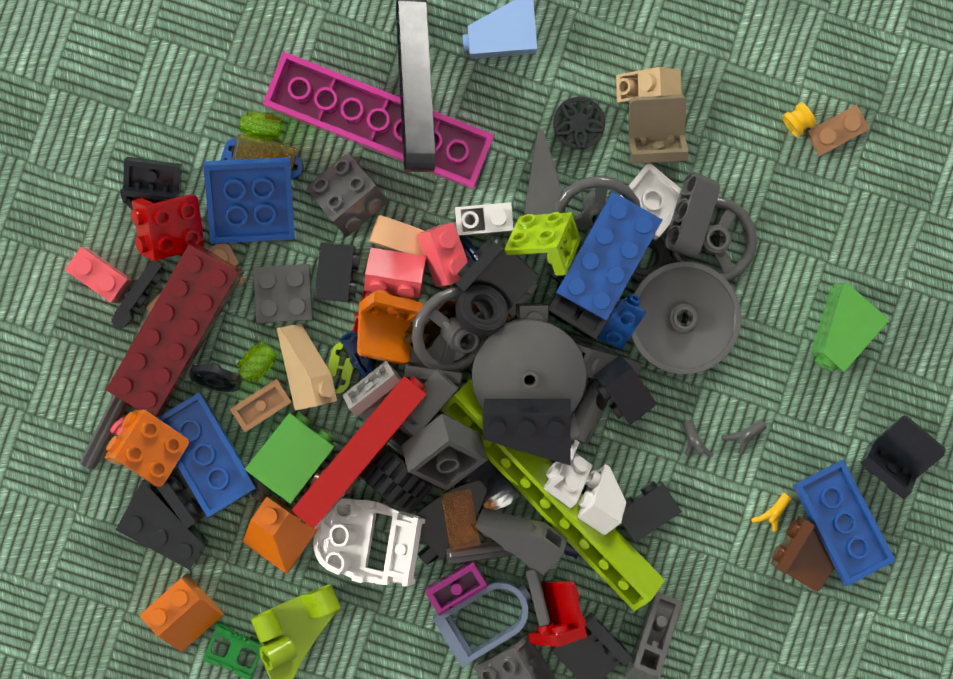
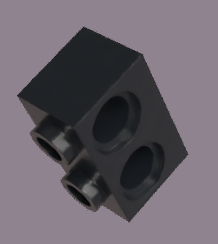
(576, 317)

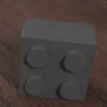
(444, 452)

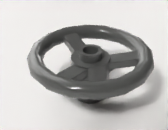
(593, 201)
(721, 231)
(452, 333)

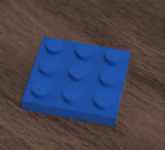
(249, 200)

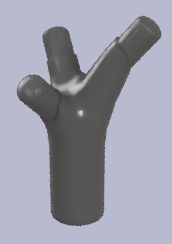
(746, 435)
(694, 440)

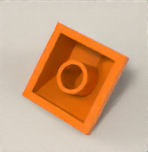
(278, 534)

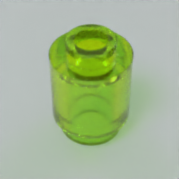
(261, 125)
(257, 362)

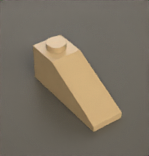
(306, 371)

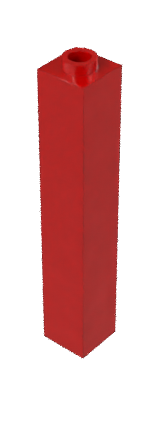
(360, 451)

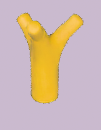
(775, 512)

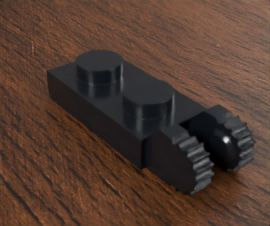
(137, 294)

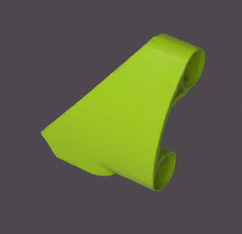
(292, 628)

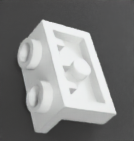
(568, 481)

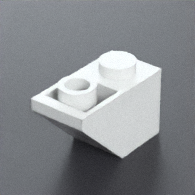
(484, 219)
(602, 502)

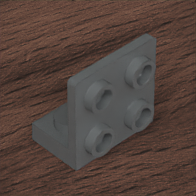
(516, 662)

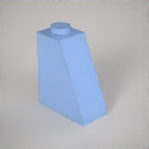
(503, 32)

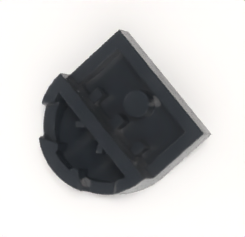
(150, 180)

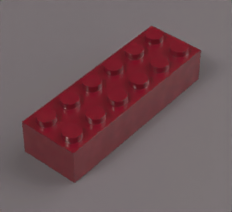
(175, 330)

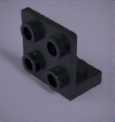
(181, 499)
(595, 654)

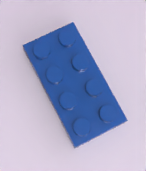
(609, 256)
(210, 459)
(844, 523)

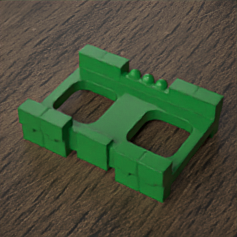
(237, 643)

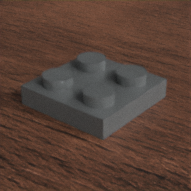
(283, 293)

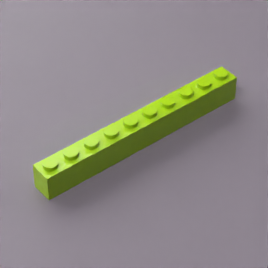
(607, 554)

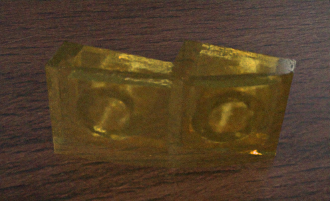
(254, 148)

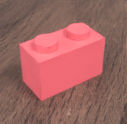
(443, 253)
(395, 272)
(99, 275)

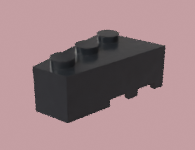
(530, 426)
(157, 526)

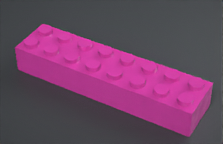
(371, 118)

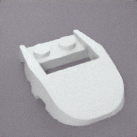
(346, 541)

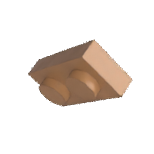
(837, 130)
(261, 405)

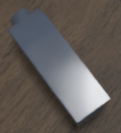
(456, 640)

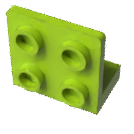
(548, 234)

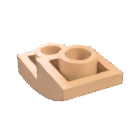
(396, 236)

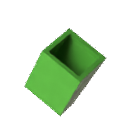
(845, 328)
(291, 456)

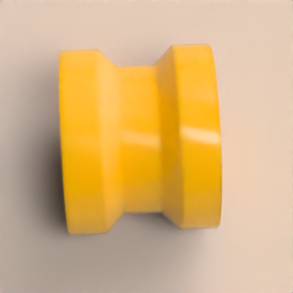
(799, 120)

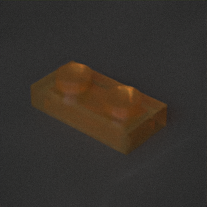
(460, 519)

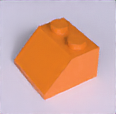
(181, 613)

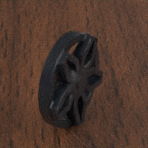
(579, 123)
(215, 377)

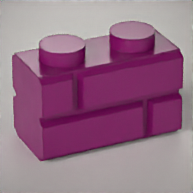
(456, 587)

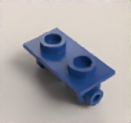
(622, 322)

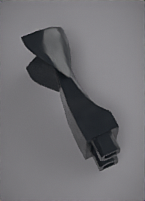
(489, 492)

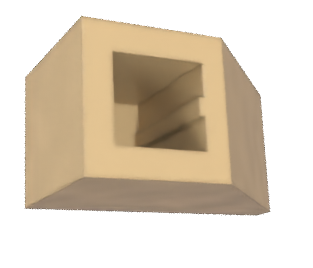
(648, 82)

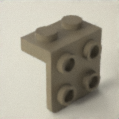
(657, 129)

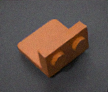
(383, 326)
(147, 447)

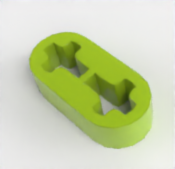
(334, 365)

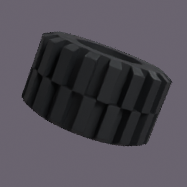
(393, 482)

